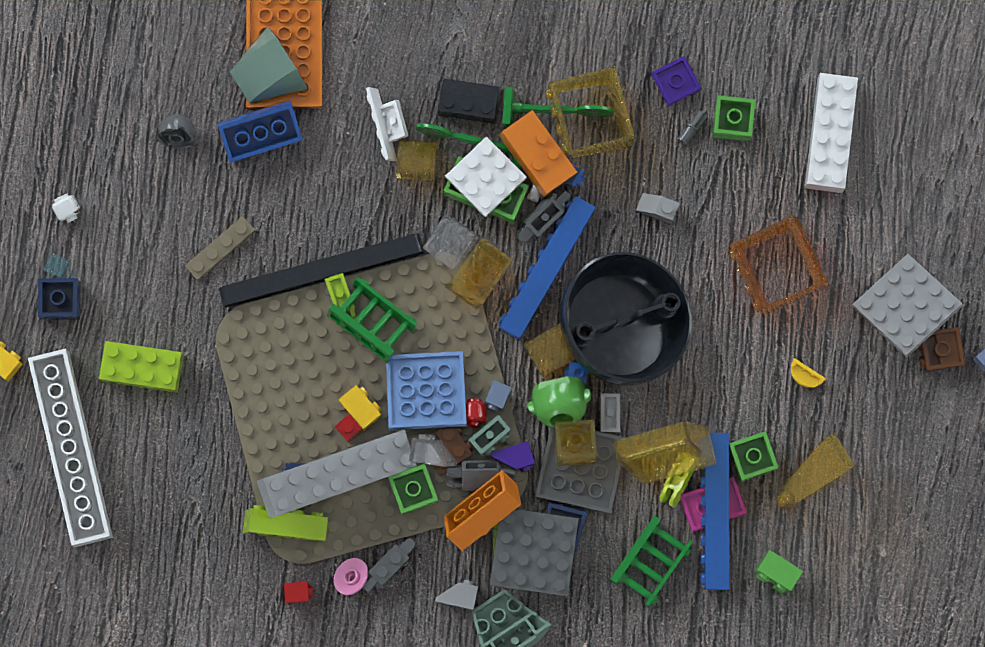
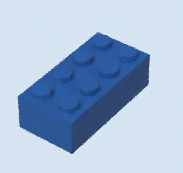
(260, 131)

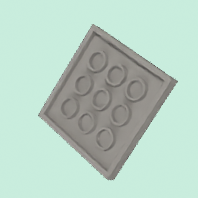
(907, 305)

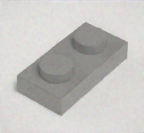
(610, 413)

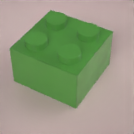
(733, 118)
(752, 456)
(413, 489)
(778, 572)

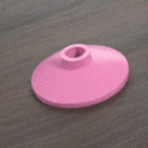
(351, 576)

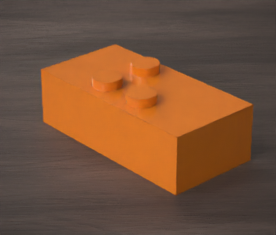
(537, 153)
(482, 510)

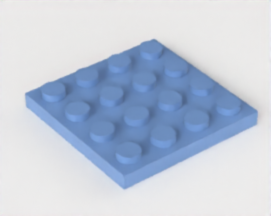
(426, 391)

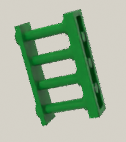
(369, 337)
(643, 544)

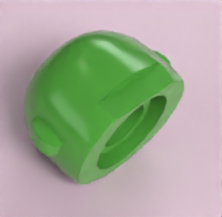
(559, 400)

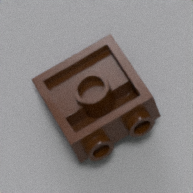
(942, 350)
(455, 444)

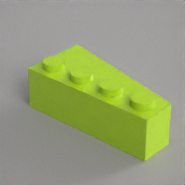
(287, 525)

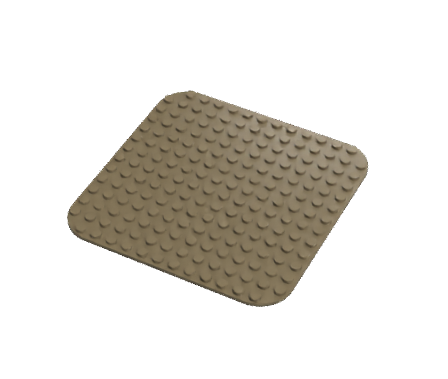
(293, 365)

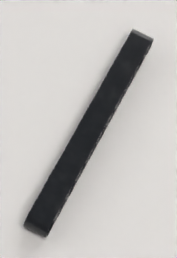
(319, 270)

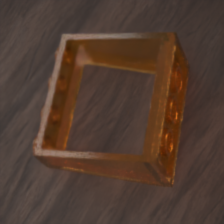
(745, 270)

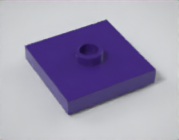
(676, 81)

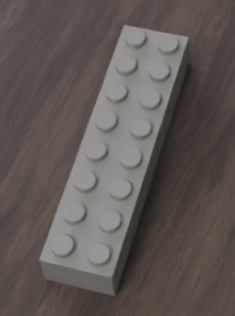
(335, 474)

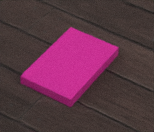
(693, 509)

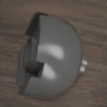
(176, 131)

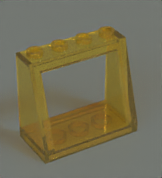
(592, 79)
(666, 451)
(820, 468)

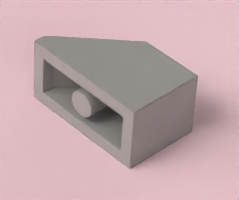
(658, 207)
(460, 595)

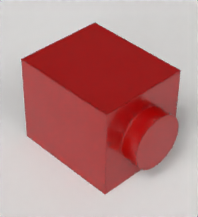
(348, 428)
(298, 592)

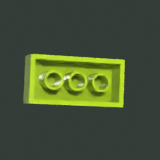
(141, 366)

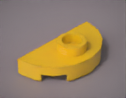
(804, 375)

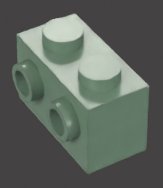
(489, 436)

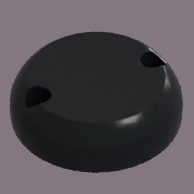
(623, 318)

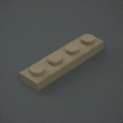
(220, 248)

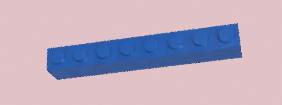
(547, 268)
(716, 517)

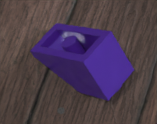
(515, 457)

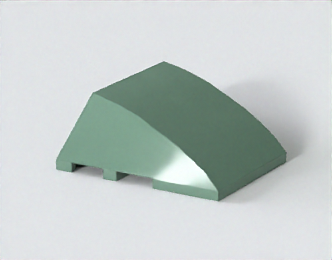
(266, 70)
(508, 623)

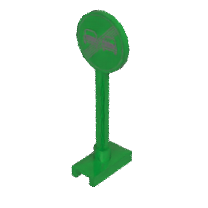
(511, 108)
(441, 132)

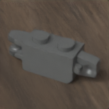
(542, 216)
(476, 474)
(389, 565)

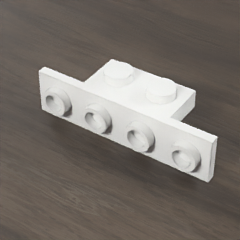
(388, 121)

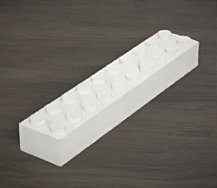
(70, 448)

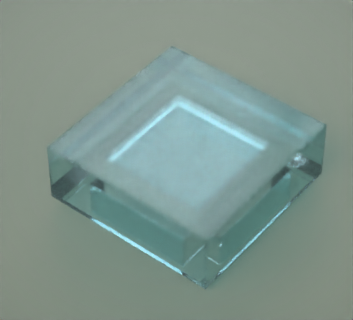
(56, 265)

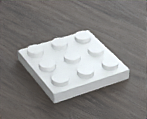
(485, 177)

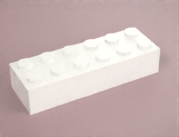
(831, 133)

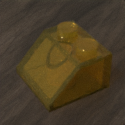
(416, 160)
(575, 442)

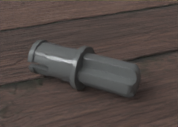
(692, 128)

